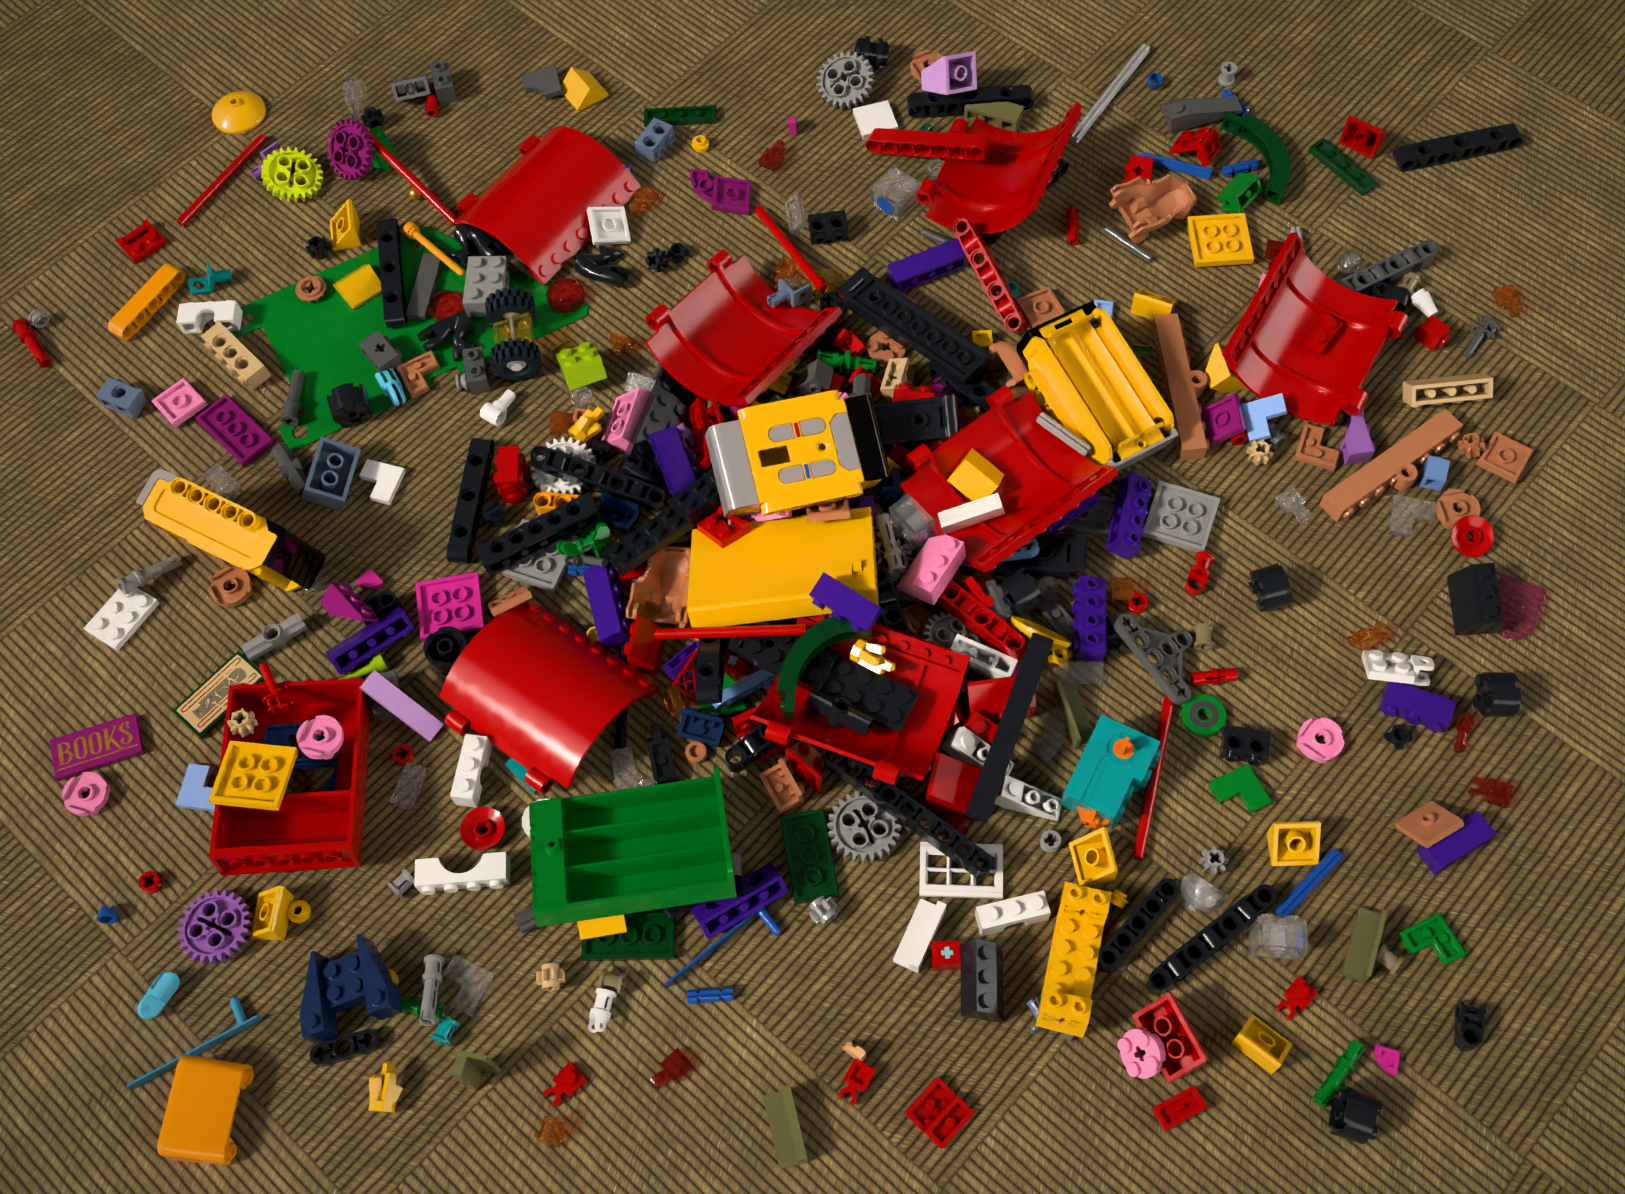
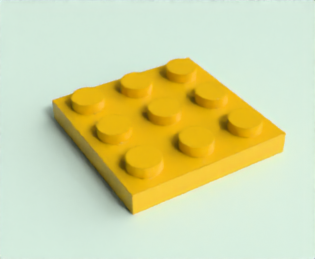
(1220, 240)
(253, 775)

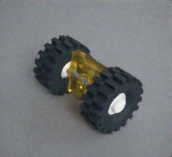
(512, 319)

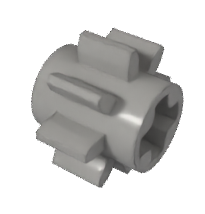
(1210, 855)
(823, 910)

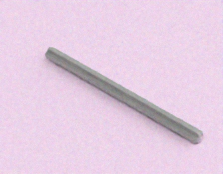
(1109, 93)

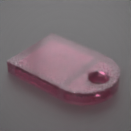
(1520, 606)

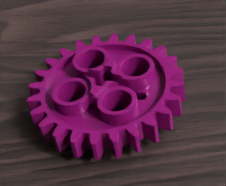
(350, 149)

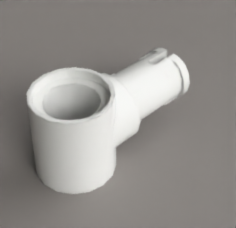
(497, 411)

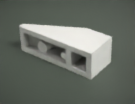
(985, 660)

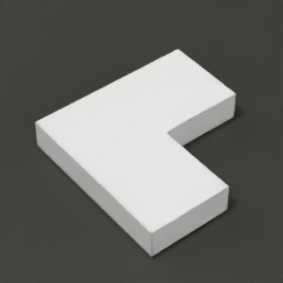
(386, 478)

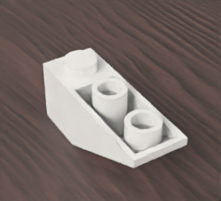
(969, 748)
(1027, 799)

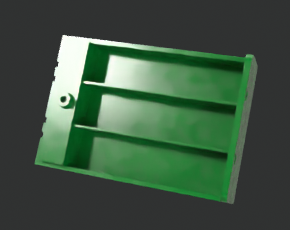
(630, 851)

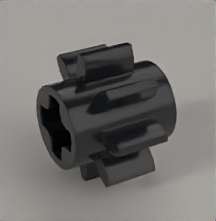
(372, 117)
(318, 247)
(657, 260)
(493, 514)

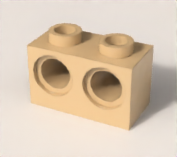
(897, 371)

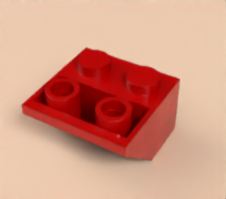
(643, 649)

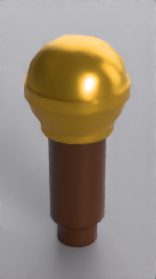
(415, 195)

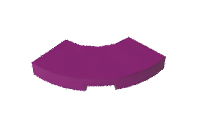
(702, 184)

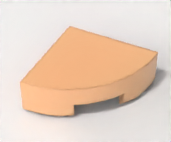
(855, 1051)

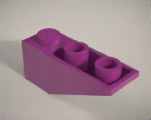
(344, 602)

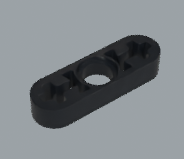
(329, 1059)

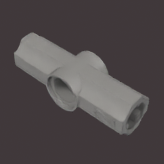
(264, 643)

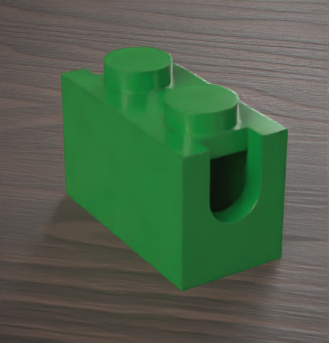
(1240, 192)

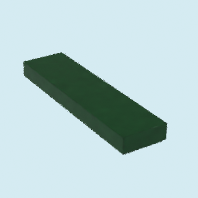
(682, 115)
(1342, 167)

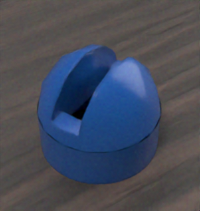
(1156, 76)
(107, 915)

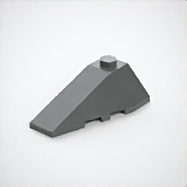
(1193, 112)

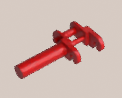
(275, 692)

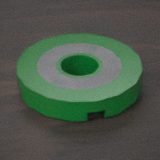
(1207, 704)

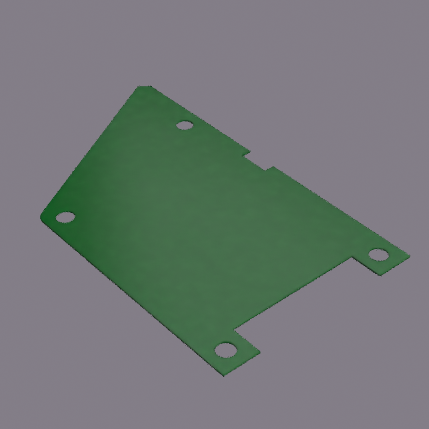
(325, 334)

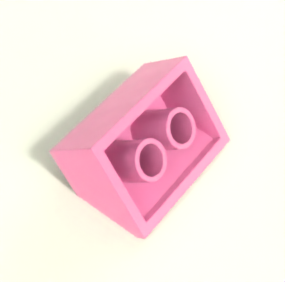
(624, 418)
(933, 568)

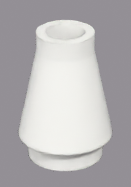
(1424, 302)

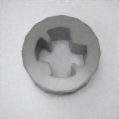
(38, 318)
(461, 382)
(1050, 833)

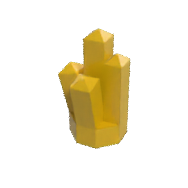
(587, 425)
(871, 656)
(384, 1089)

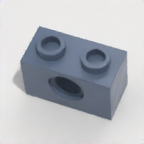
(122, 397)

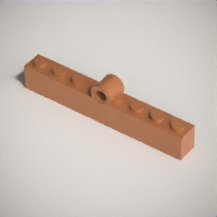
(1181, 386)
(1392, 467)

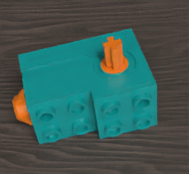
(1109, 772)

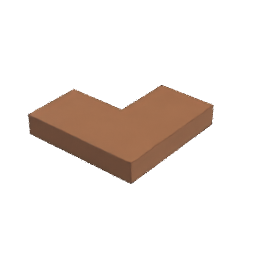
(414, 370)
(1312, 452)

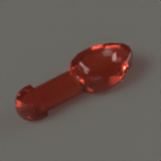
(1464, 726)

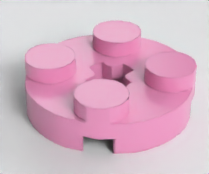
(1311, 748)
(321, 749)
(94, 802)
(1130, 1047)

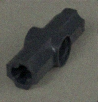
(839, 712)

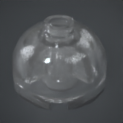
(1200, 893)

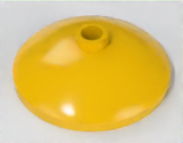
(238, 112)
(1027, 627)

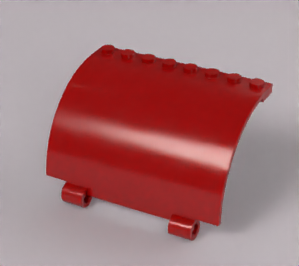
(1005, 183)
(545, 197)
(728, 338)
(1269, 340)
(1039, 483)
(919, 665)
(539, 692)

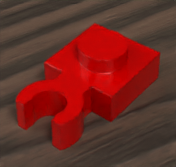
(1298, 996)
(858, 1078)
(567, 1082)

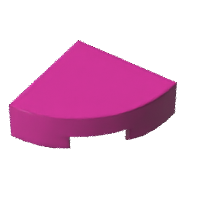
(792, 126)
(370, 581)
(1387, 1059)

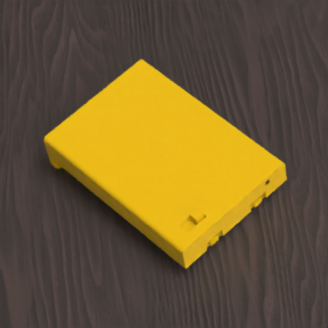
(776, 568)

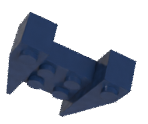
(343, 985)

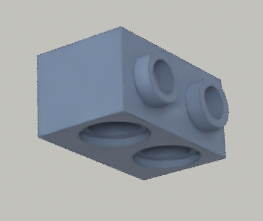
(654, 140)

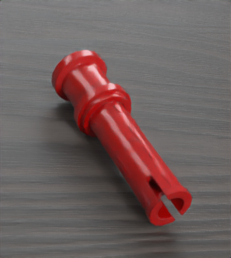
(29, 337)

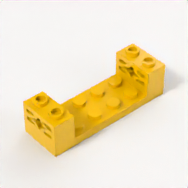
(1073, 960)

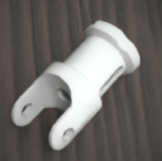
(601, 1011)

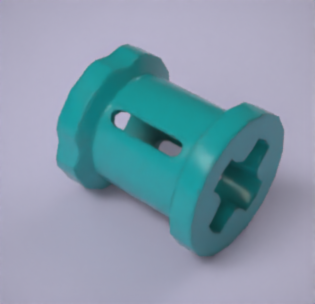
(444, 1031)

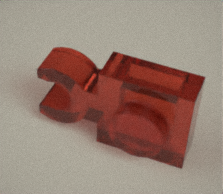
(1494, 791)

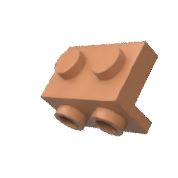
(782, 786)

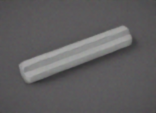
(1063, 433)

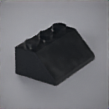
(1475, 600)
(982, 981)

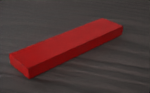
(700, 425)

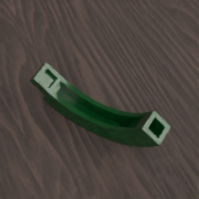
(1270, 147)
(804, 650)

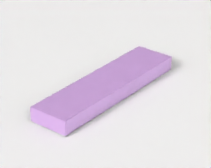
(401, 705)

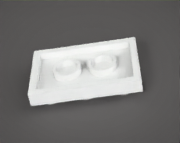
(121, 617)

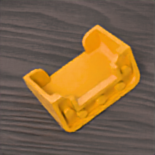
(202, 1110)

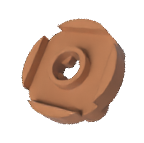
(920, 60)
(875, 349)
(1455, 497)
(236, 596)

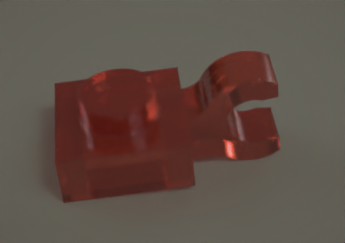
(773, 157)
(1272, 250)
(674, 1067)

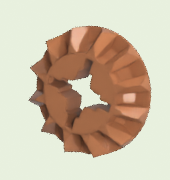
(306, 284)

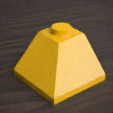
(1219, 374)

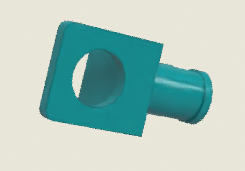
(212, 278)

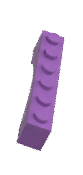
(1357, 442)

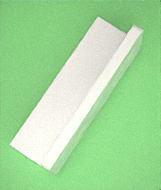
(971, 513)
(919, 935)

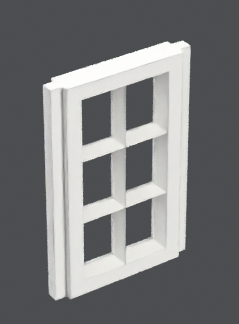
(955, 890)

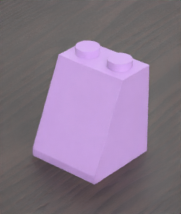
(951, 74)

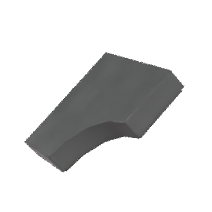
(544, 81)

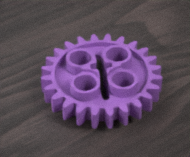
(203, 946)

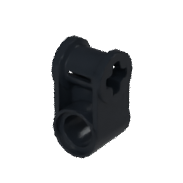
(1391, 292)
(379, 603)
(1468, 1021)

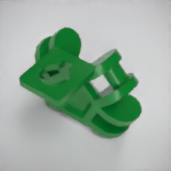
(596, 540)

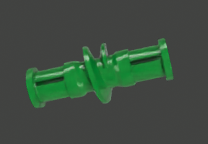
(846, 361)

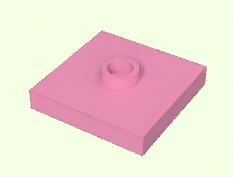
(179, 402)

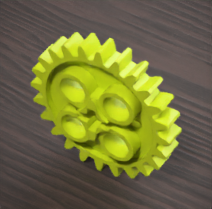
(310, 176)

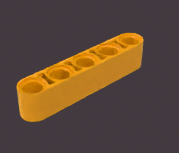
(146, 301)

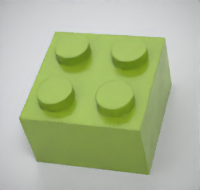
(581, 365)

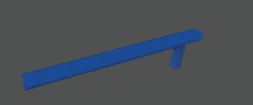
(763, 914)

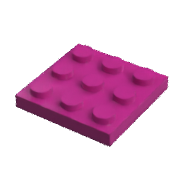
(450, 602)

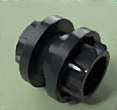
(875, 52)

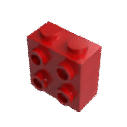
(511, 474)

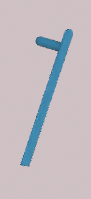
(243, 1024)

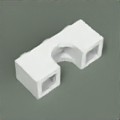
(194, 316)
(466, 783)
(998, 915)

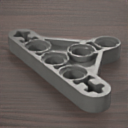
(1153, 645)

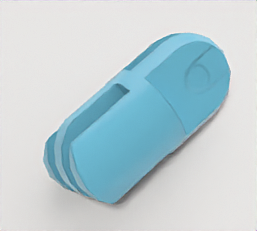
(391, 387)
(158, 995)

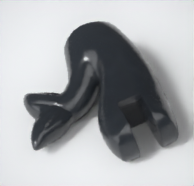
(485, 243)
(592, 267)
(443, 329)

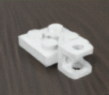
(1397, 667)

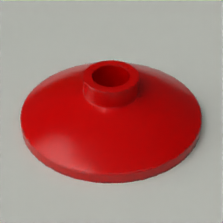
(1481, 534)
(476, 821)

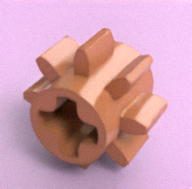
(1471, 445)

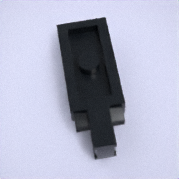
(661, 756)

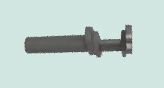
(1480, 333)
(585, 559)

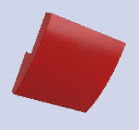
(939, 1113)

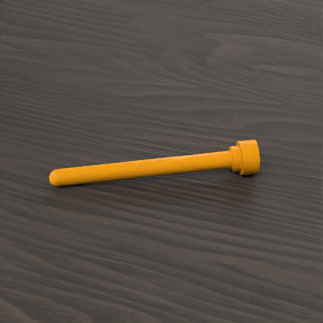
(412, 231)

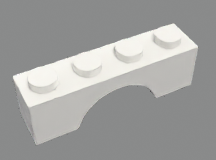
(490, 872)

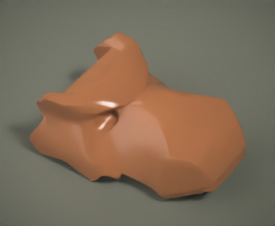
(1152, 204)
(1007, 353)
(663, 588)

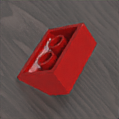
(991, 696)
(1181, 1045)

